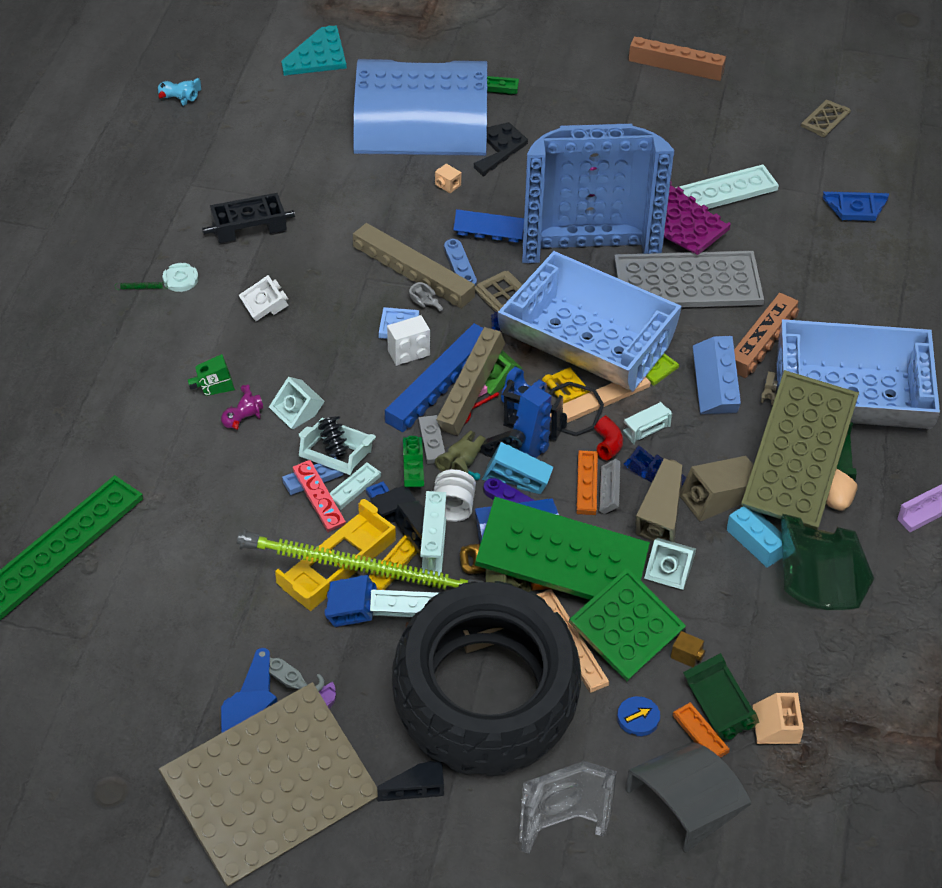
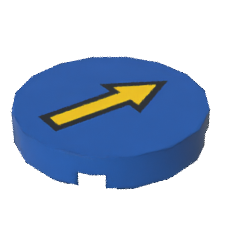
(638, 716)

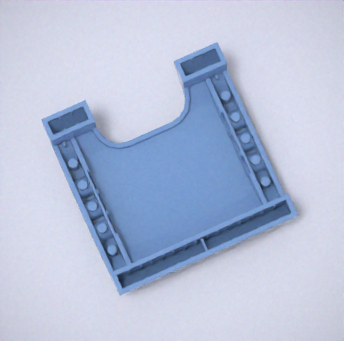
(420, 107)

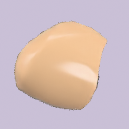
(841, 491)

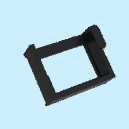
(558, 418)

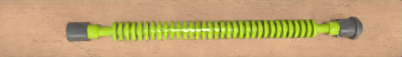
(254, 541)

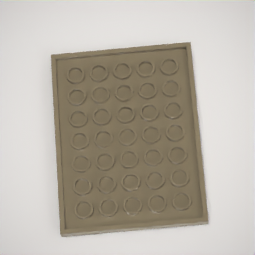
(269, 783)

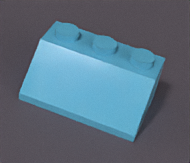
(756, 535)

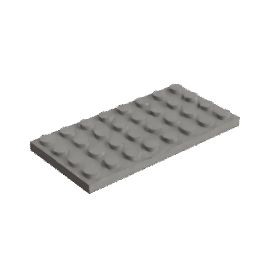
(695, 279)

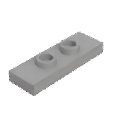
(431, 438)
(610, 486)

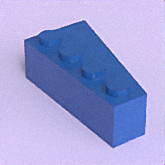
(534, 420)

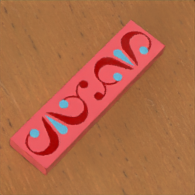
(319, 496)

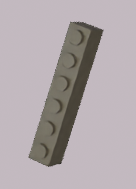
(471, 381)

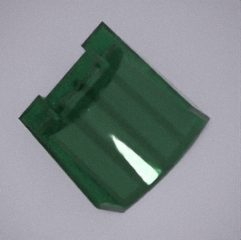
(824, 566)

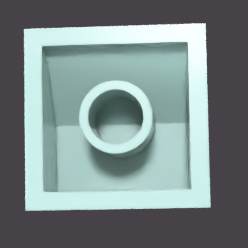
(296, 402)
(670, 563)

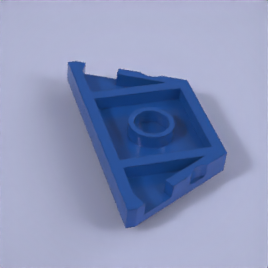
(856, 204)

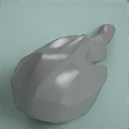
(422, 295)

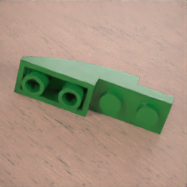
(413, 461)

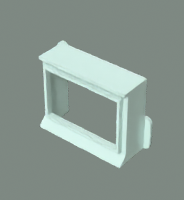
(357, 441)

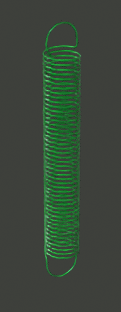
(150, 285)

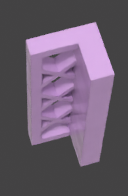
(921, 509)

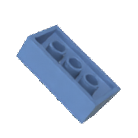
(716, 376)

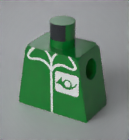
(212, 377)

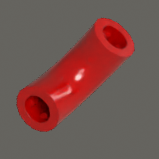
(612, 438)

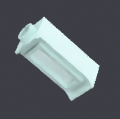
(647, 422)

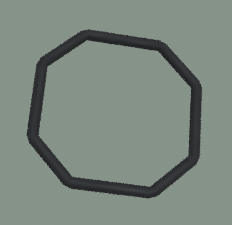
(588, 389)

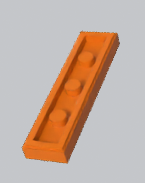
(587, 482)

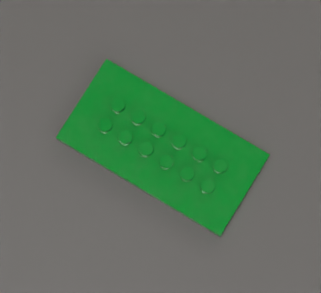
(556, 550)

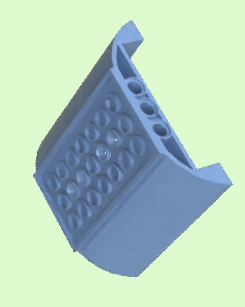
(627, 186)

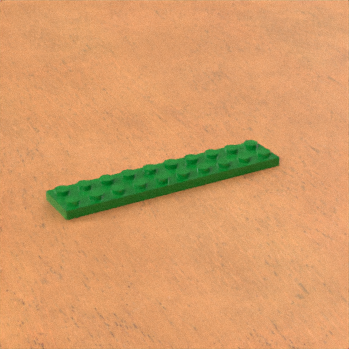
(64, 541)

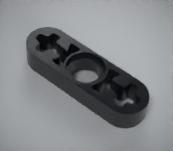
(506, 437)

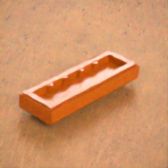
(699, 729)

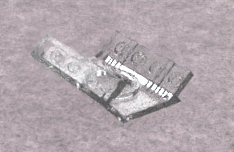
(567, 793)

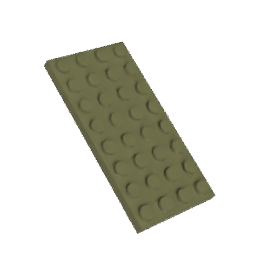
(800, 449)

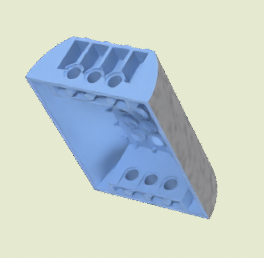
(595, 307)
(867, 362)

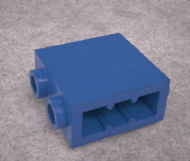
(349, 601)

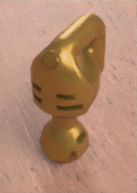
(471, 550)

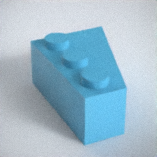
(518, 469)

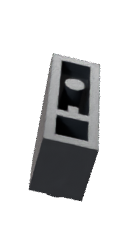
(410, 519)
(417, 782)

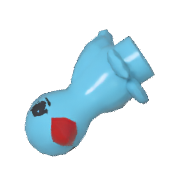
(184, 90)

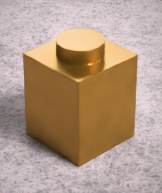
(688, 649)

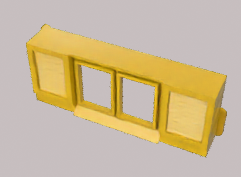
(365, 531)

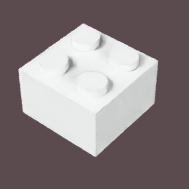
(408, 340)

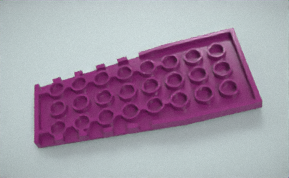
(689, 222)

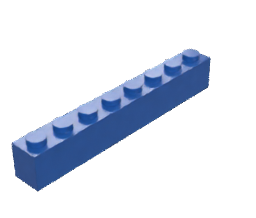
(432, 382)

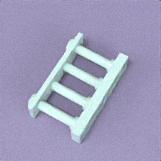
(433, 532)
(398, 602)

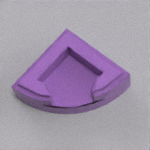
(328, 694)

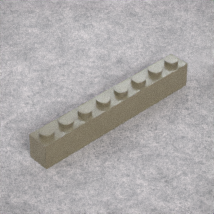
(413, 265)

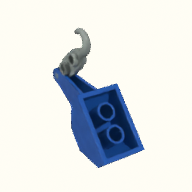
(256, 693)

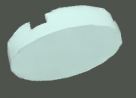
(180, 277)

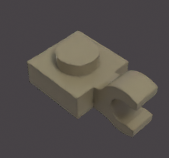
(770, 386)

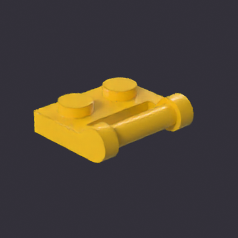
(562, 377)

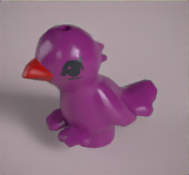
(247, 406)

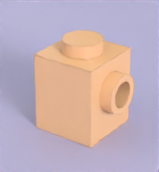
(448, 178)

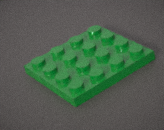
(627, 624)

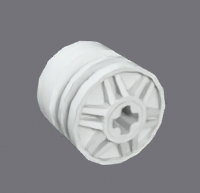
(459, 493)

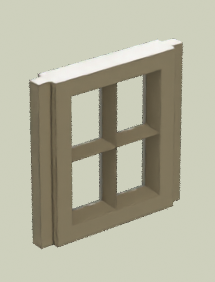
(490, 299)

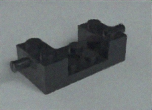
(231, 216)

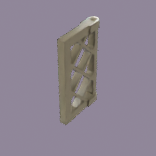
(817, 128)

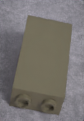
(716, 486)
(661, 504)

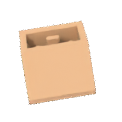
(779, 719)

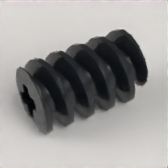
(333, 439)

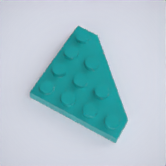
(316, 54)

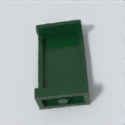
(721, 698)

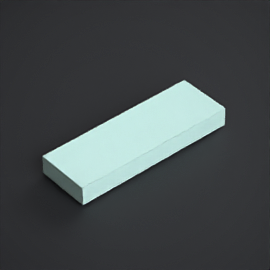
(354, 485)

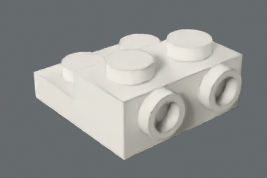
(264, 298)

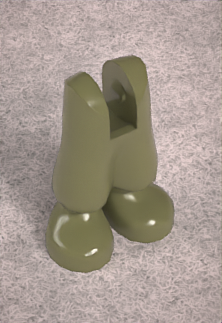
(460, 453)

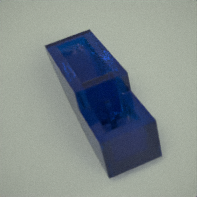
(645, 464)

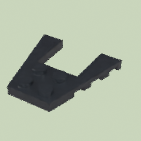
(503, 139)

